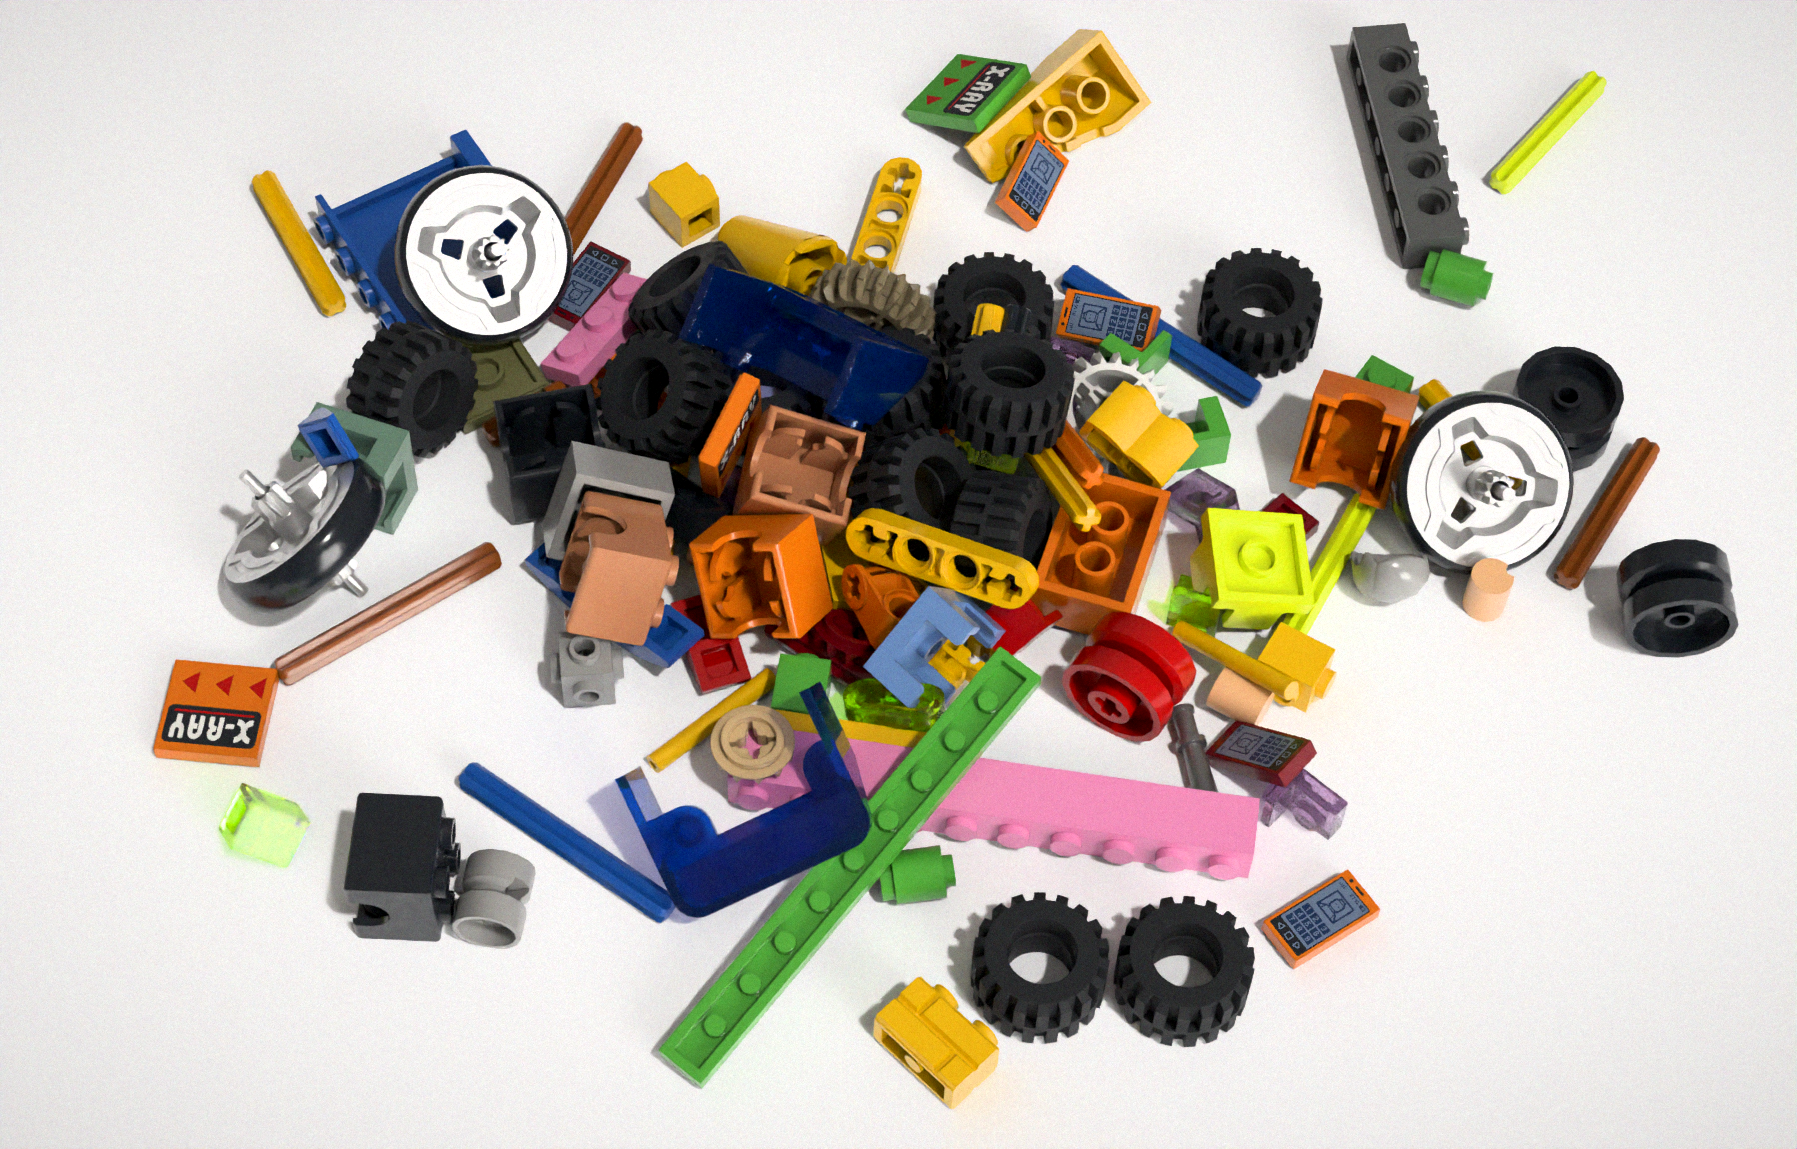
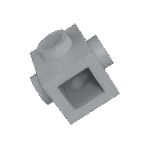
(586, 670)

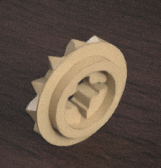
(768, 727)

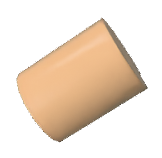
(1487, 590)
(1239, 698)

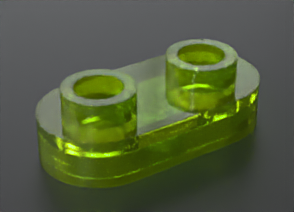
(874, 704)

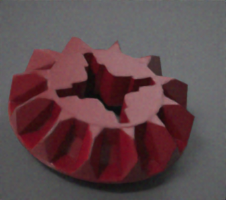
(843, 637)

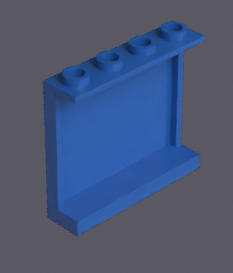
(367, 227)

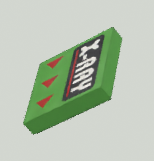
(968, 93)

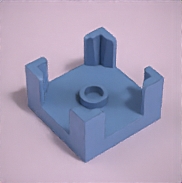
(932, 620)

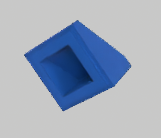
(327, 438)

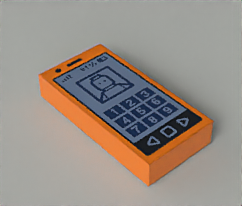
(1032, 181)
(1093, 317)
(1320, 919)

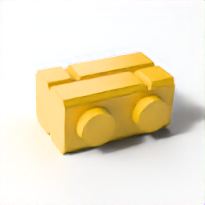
(937, 1041)

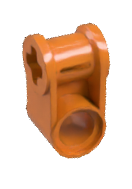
(877, 598)

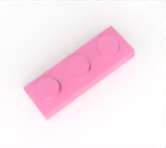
(595, 336)

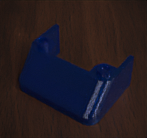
(803, 342)
(716, 870)

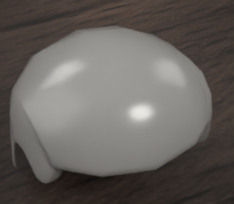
(1389, 576)

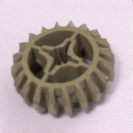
(875, 297)

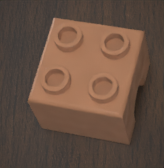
(799, 469)
(617, 568)

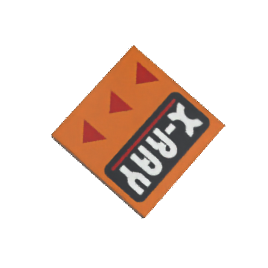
(730, 435)
(217, 713)

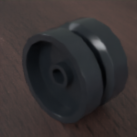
(1577, 395)
(1677, 598)

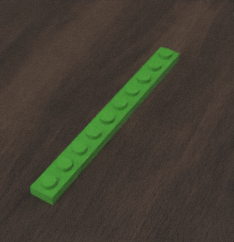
(837, 885)

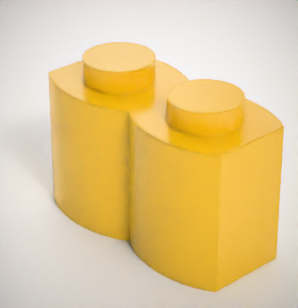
(1138, 436)

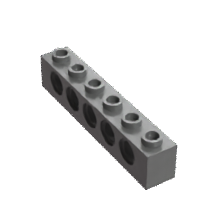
(1405, 143)

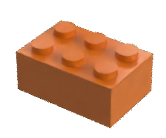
(1109, 564)

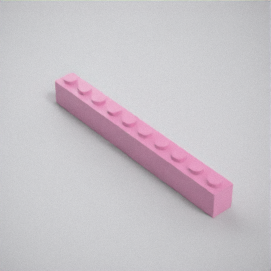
(1053, 810)

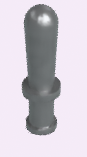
(1192, 746)

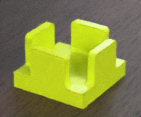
(1253, 566)

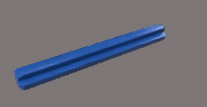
(1183, 348)
(567, 842)

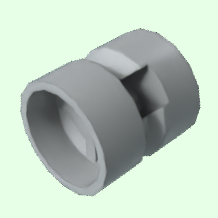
(494, 898)

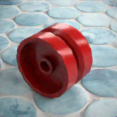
(1129, 676)

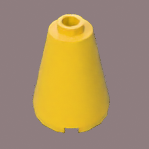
(780, 251)

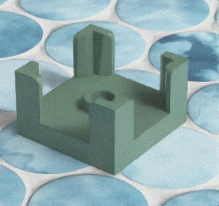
(386, 451)

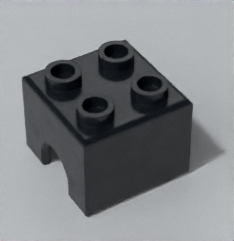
(535, 441)
(401, 867)

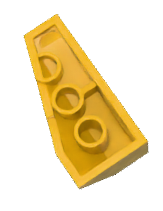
(1070, 99)

